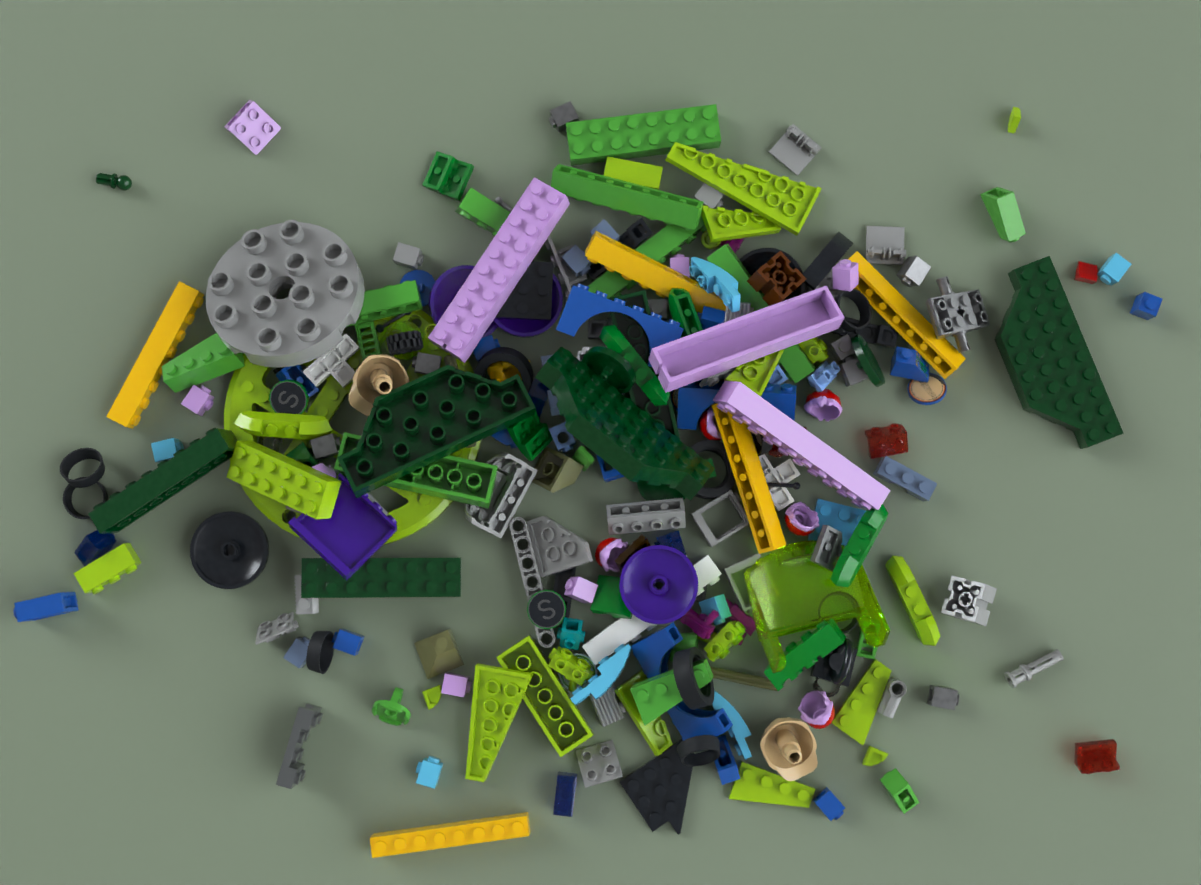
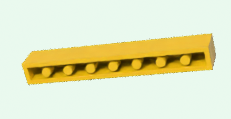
(647, 271)
(906, 319)
(156, 352)
(750, 482)
(450, 834)

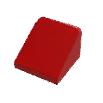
(1086, 272)

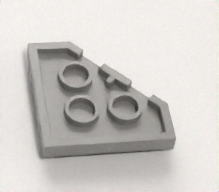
(556, 547)

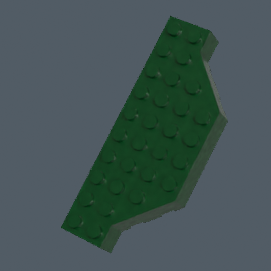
(1051, 359)
(430, 422)
(620, 429)

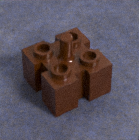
(776, 279)

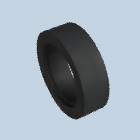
(508, 355)
(729, 480)
(686, 681)

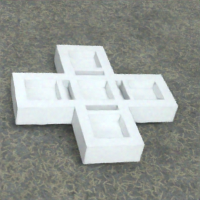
(334, 364)
(781, 474)

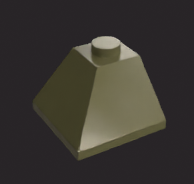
(555, 470)
(439, 653)

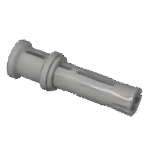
(1026, 674)

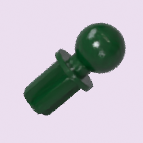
(122, 182)

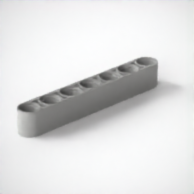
(526, 573)

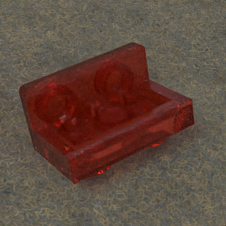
(887, 441)
(1096, 756)

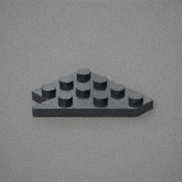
(531, 295)
(660, 789)

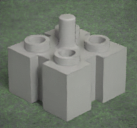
(969, 600)

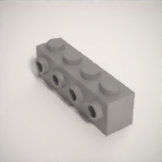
(646, 516)

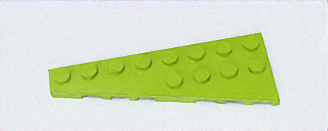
(769, 195)

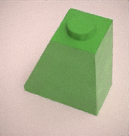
(1004, 213)

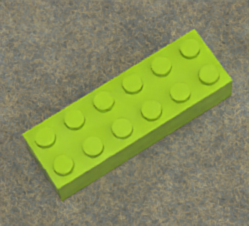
(284, 479)
(547, 697)

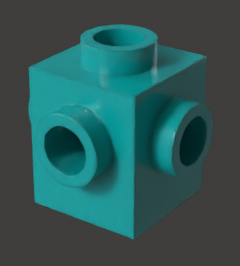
(571, 633)

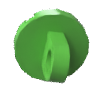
(392, 711)

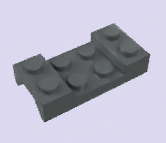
(291, 770)

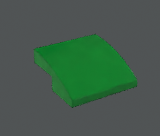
(448, 176)
(530, 436)
(609, 599)

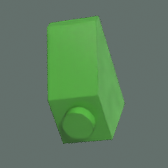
(899, 790)

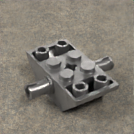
(956, 313)

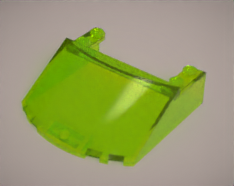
(796, 595)

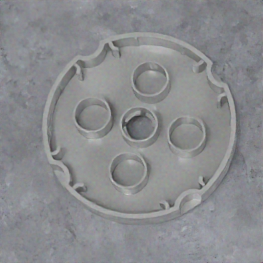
(321, 302)

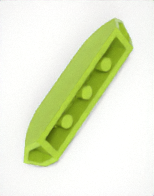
(283, 425)
(913, 600)

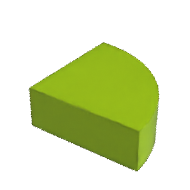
(1014, 120)
(432, 696)
(874, 756)

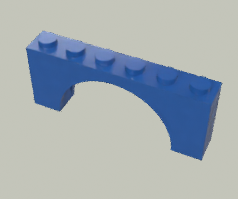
(585, 304)
(695, 399)
(653, 657)

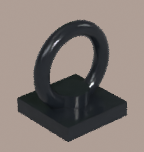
(837, 665)

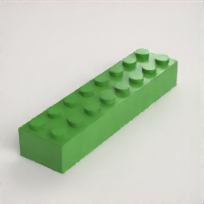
(642, 134)
(446, 478)

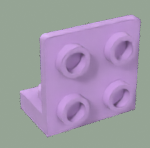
(253, 127)

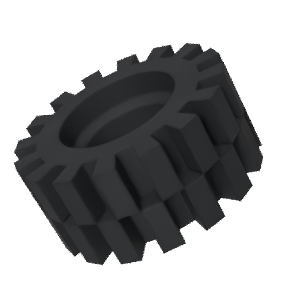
(404, 342)

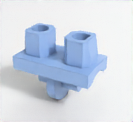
(823, 375)

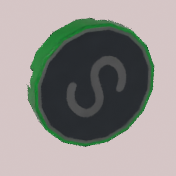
(289, 397)
(546, 609)

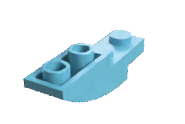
(716, 280)
(610, 670)
(739, 729)

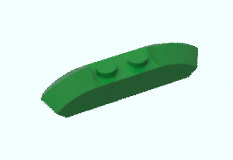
(683, 311)
(644, 375)
(858, 546)

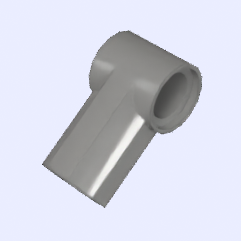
(891, 700)

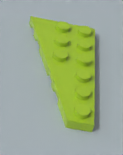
(494, 705)

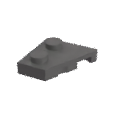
(827, 548)

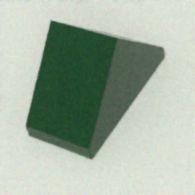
(303, 455)

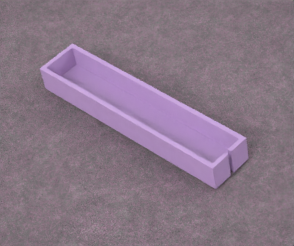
(499, 270)
(745, 338)
(801, 445)

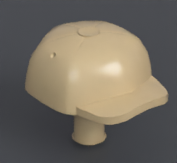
(373, 378)
(789, 748)

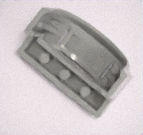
(518, 480)

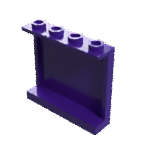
(350, 534)

